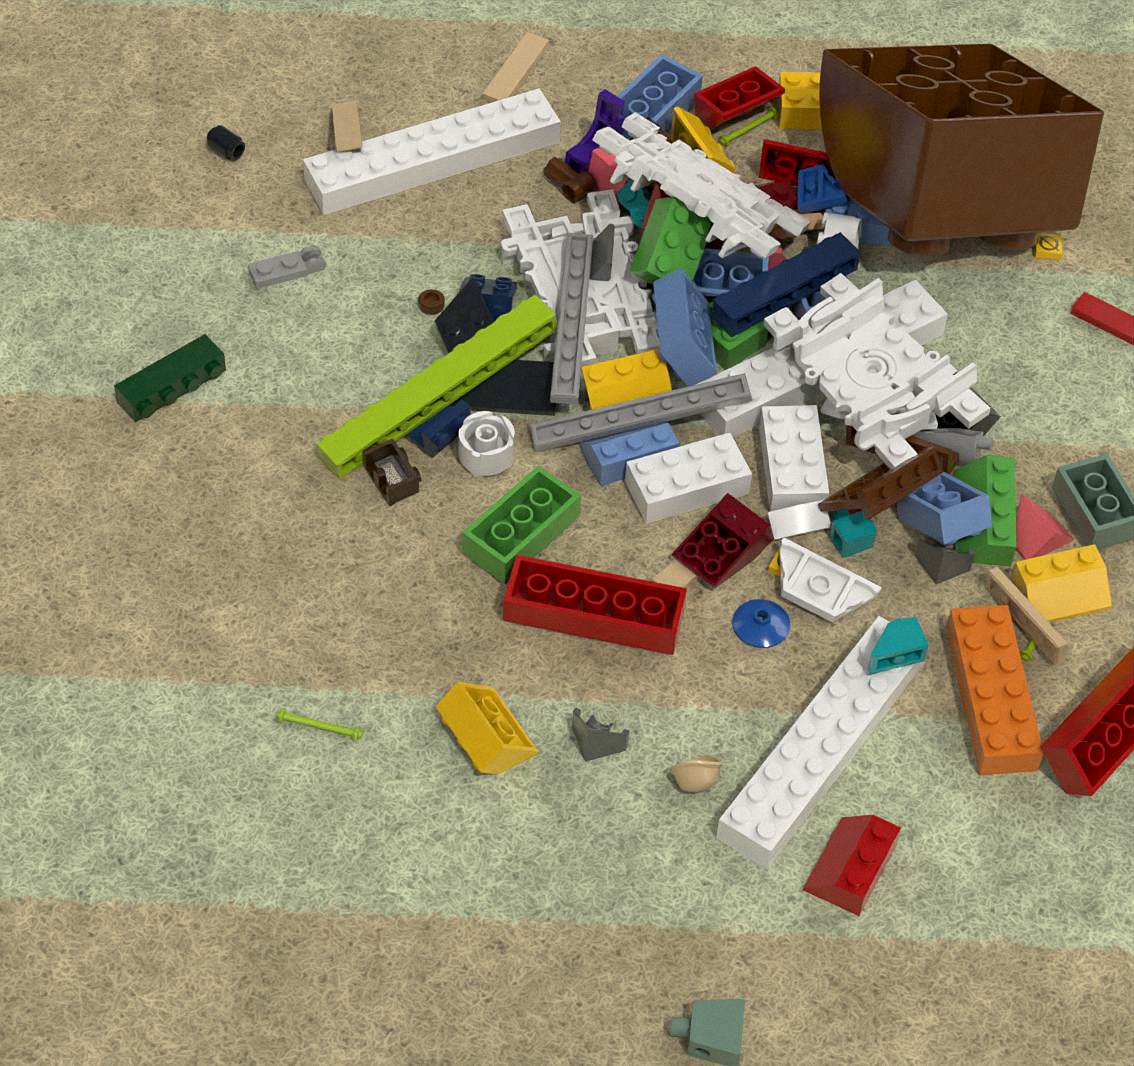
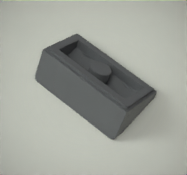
(602, 255)

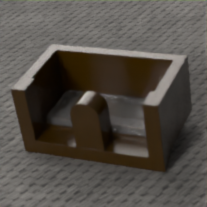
(391, 471)

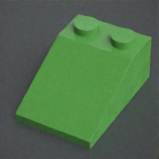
(734, 350)

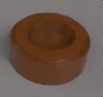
(431, 302)

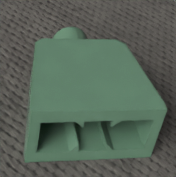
(713, 1030)

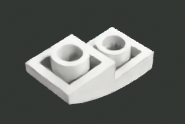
(798, 520)

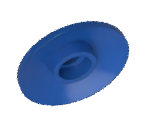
(761, 632)

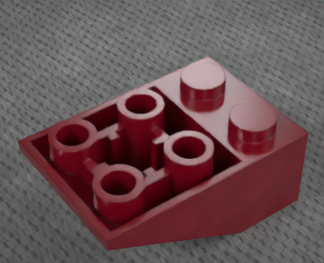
(724, 541)

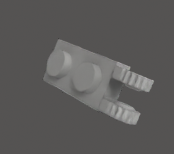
(286, 267)

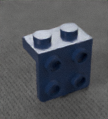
(496, 293)
(440, 429)

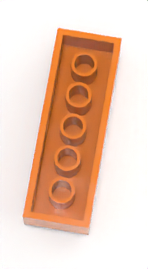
(994, 690)

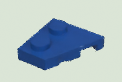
(818, 190)

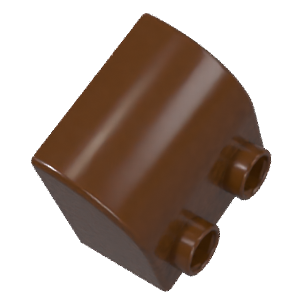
(956, 143)

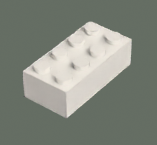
(792, 455)
(687, 477)

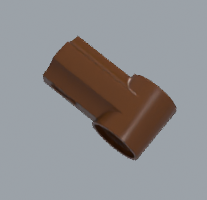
(572, 183)

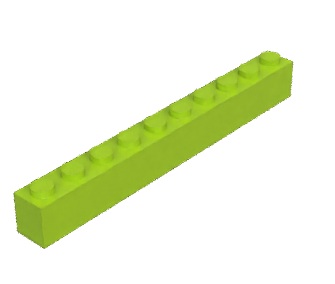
(438, 385)

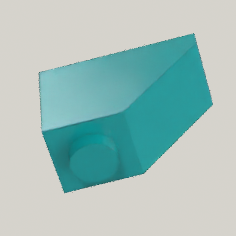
(899, 646)

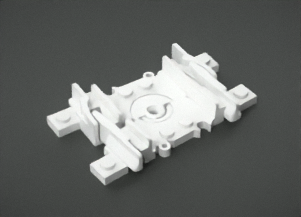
(708, 189)
(616, 308)
(852, 335)

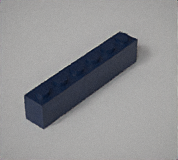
(784, 284)

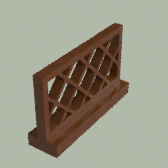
(885, 486)

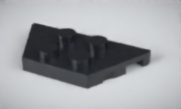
(463, 317)

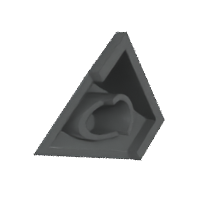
(943, 562)
(596, 739)

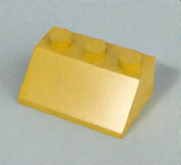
(693, 133)
(626, 379)
(1064, 583)
(485, 728)

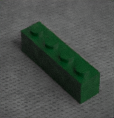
(170, 378)

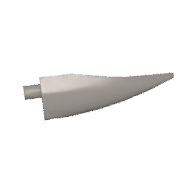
(963, 441)

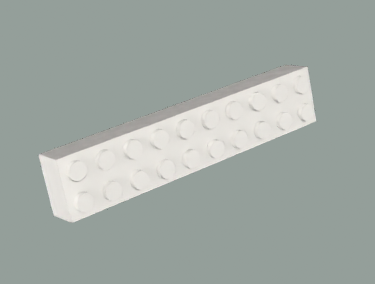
(432, 151)
(780, 381)
(813, 753)

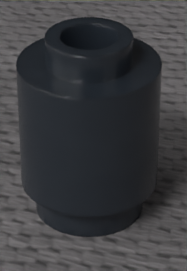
(225, 142)

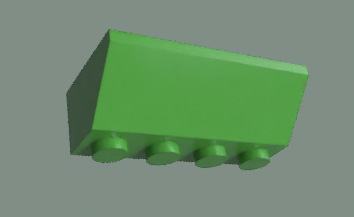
(997, 479)

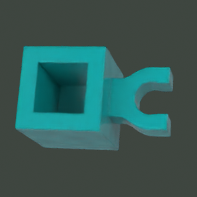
(852, 532)

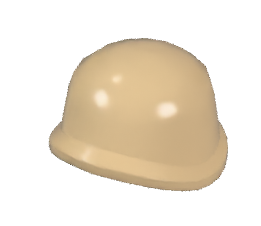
(697, 773)

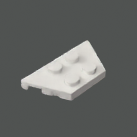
(821, 583)

